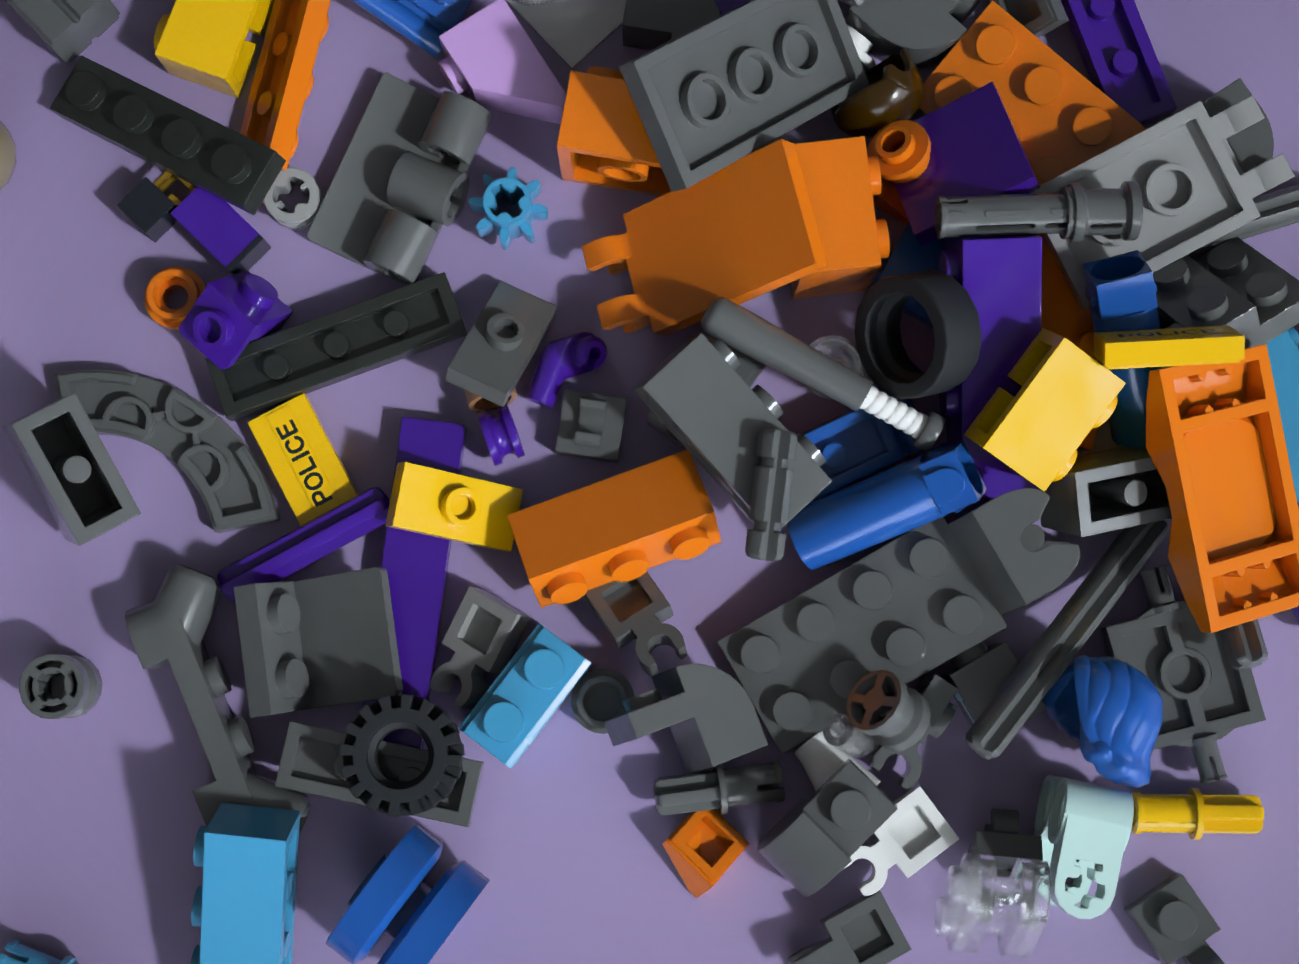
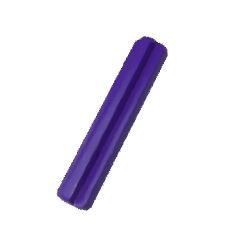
(308, 542)

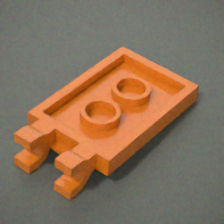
(718, 238)

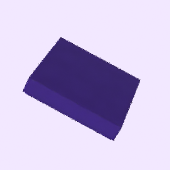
(970, 155)

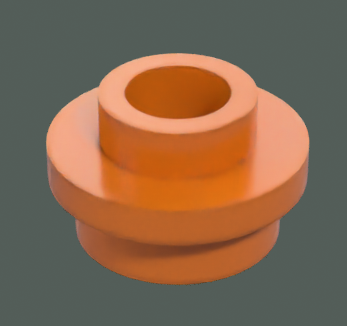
(910, 159)
(162, 286)

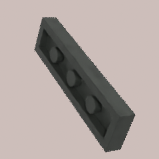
(168, 135)
(339, 346)

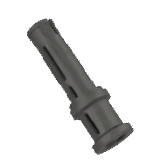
(1067, 213)

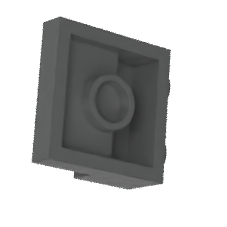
(1229, 288)

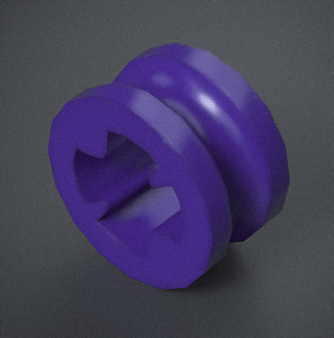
(500, 434)

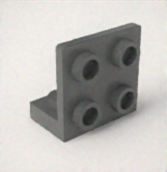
(318, 641)

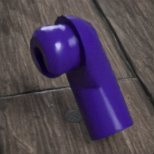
(563, 360)

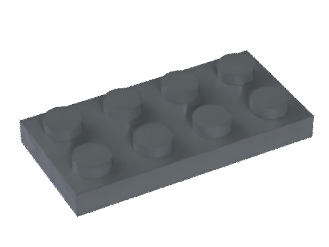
(741, 83)

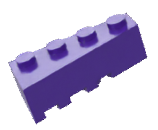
(1006, 289)

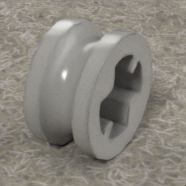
(303, 213)

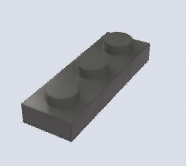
(313, 765)

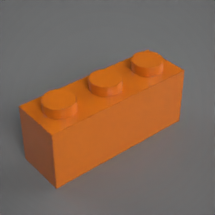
(615, 529)

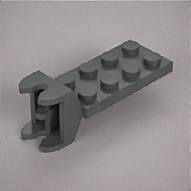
(897, 612)

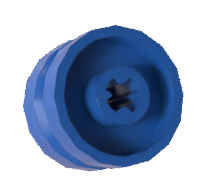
(403, 907)

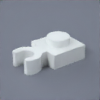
(907, 838)

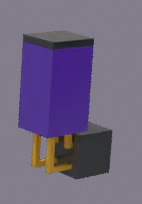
(202, 214)

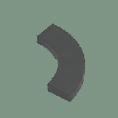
(183, 431)

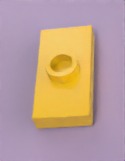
(452, 507)

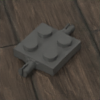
(1190, 671)

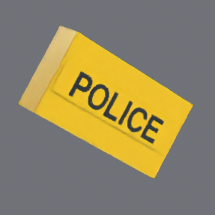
(1169, 347)
(303, 458)

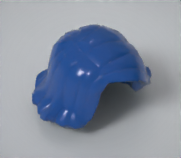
(1111, 714)

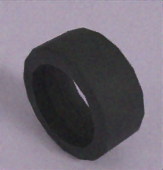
(954, 328)

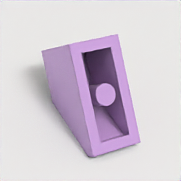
(500, 66)

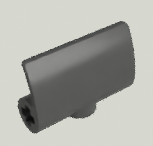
(400, 178)

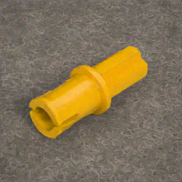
(1197, 813)

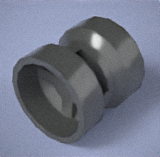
(73, 690)

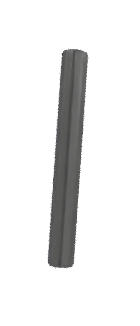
(1063, 639)

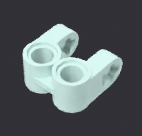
(1083, 839)

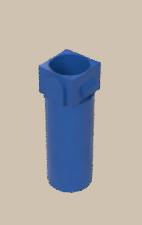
(1124, 299)
(886, 505)

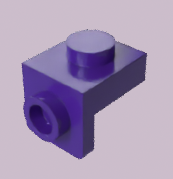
(232, 315)

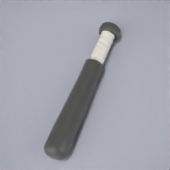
(800, 361)

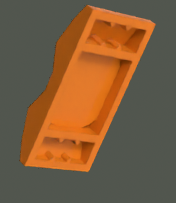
(1227, 488)

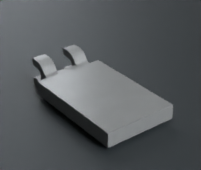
(1187, 187)

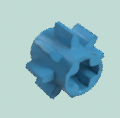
(514, 193)

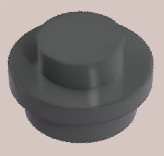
(599, 698)

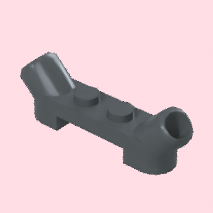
(172, 634)

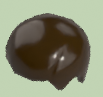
(892, 96)

